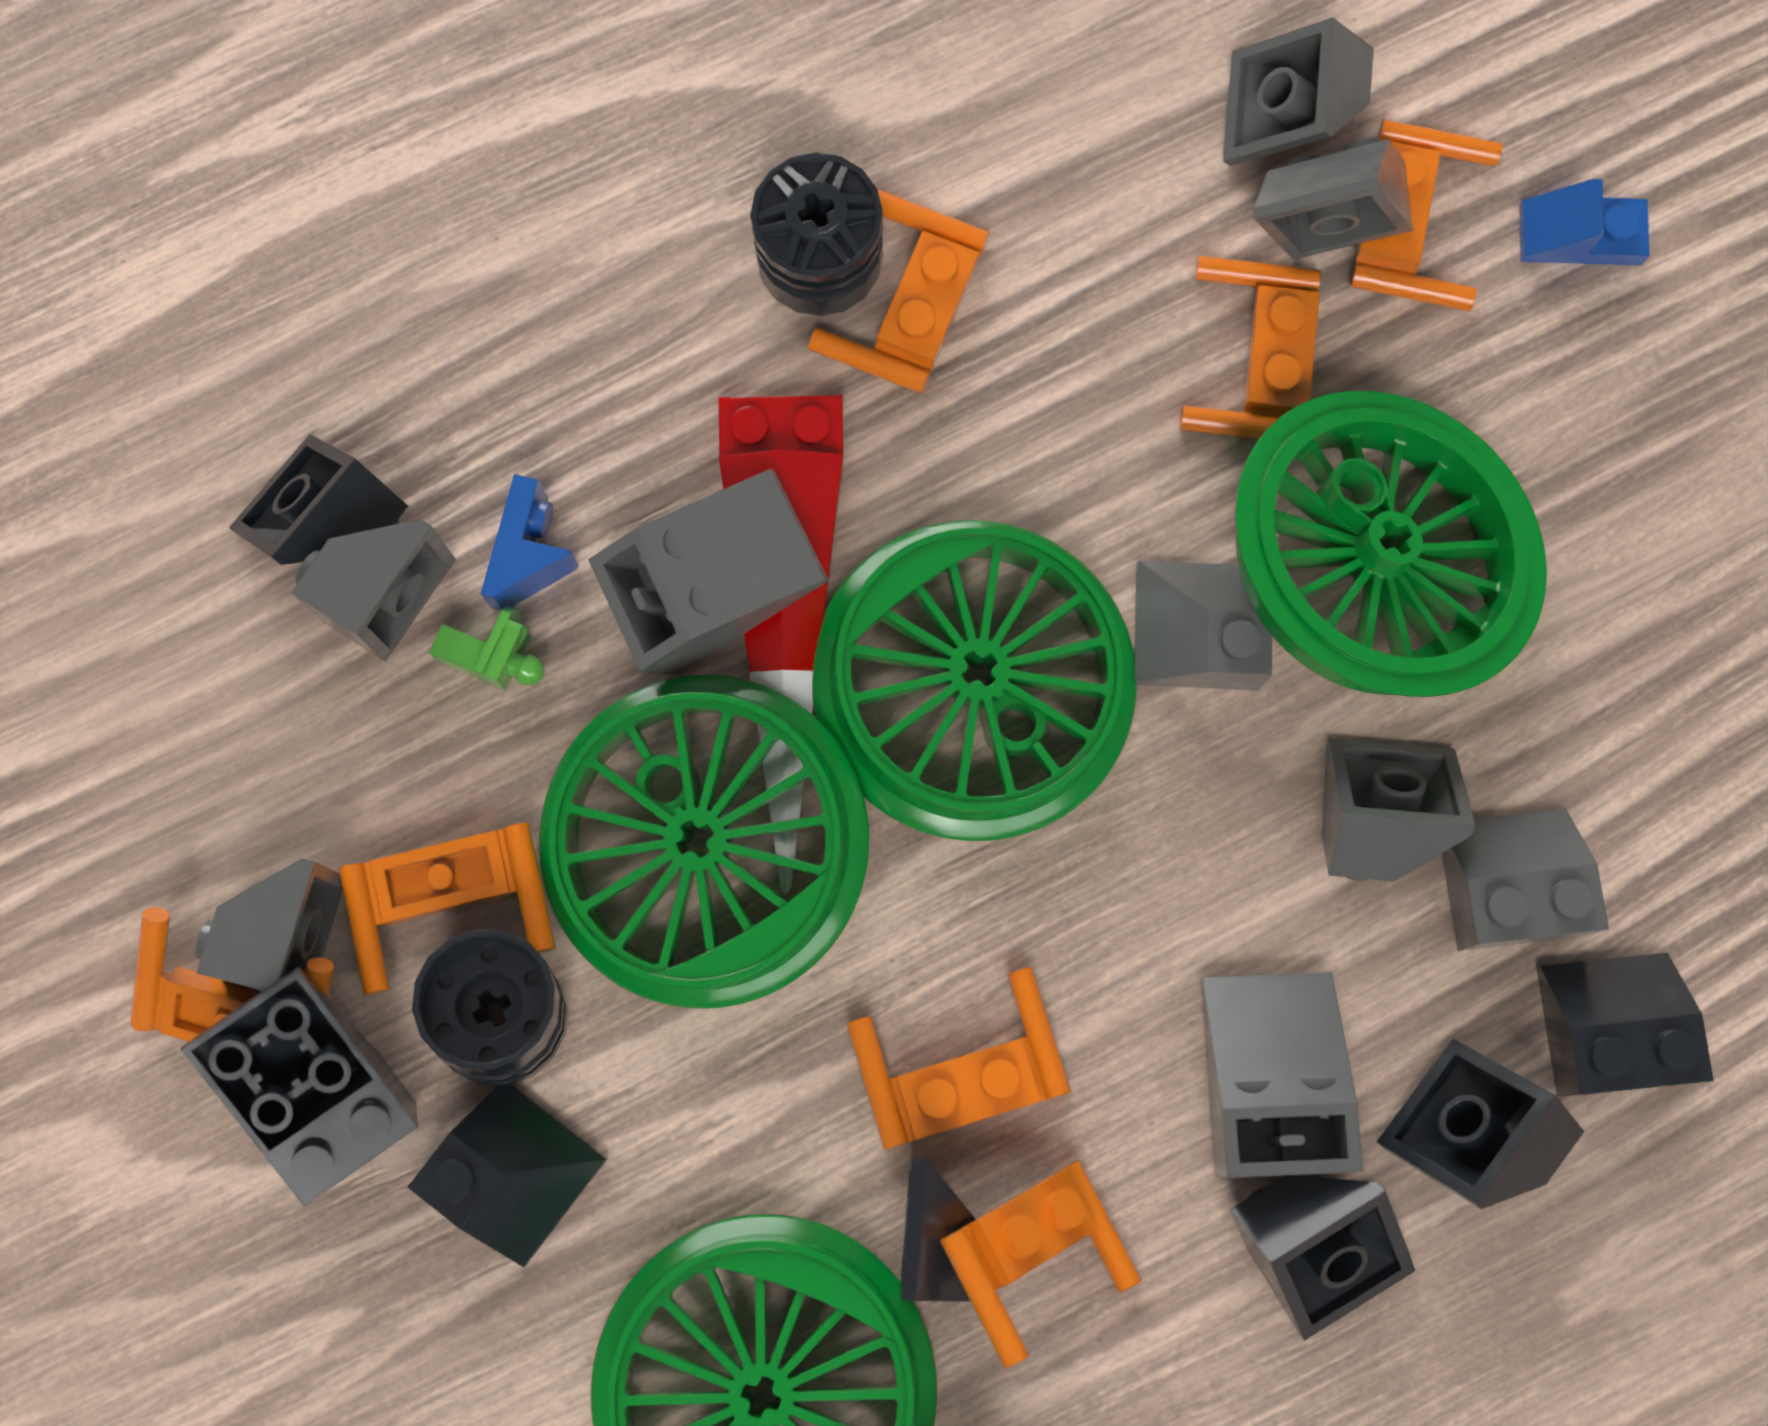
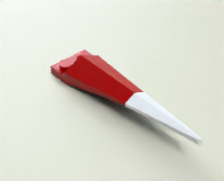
(806, 449)

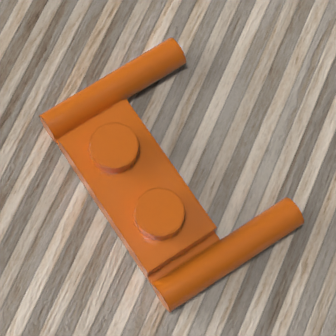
(1392, 262)
(923, 302)
(1279, 345)
(440, 881)
(186, 1001)
(965, 1086)
(1024, 1236)

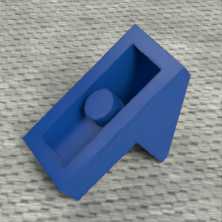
(1584, 227)
(517, 562)

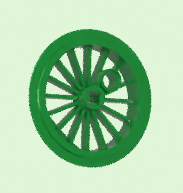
(1387, 547)
(903, 570)
(766, 953)
(791, 1254)

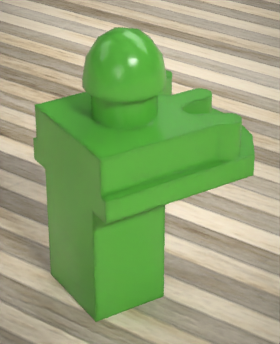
(493, 660)

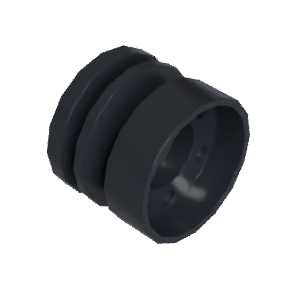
(811, 266)
(466, 979)

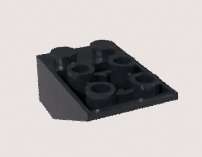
(303, 1085)

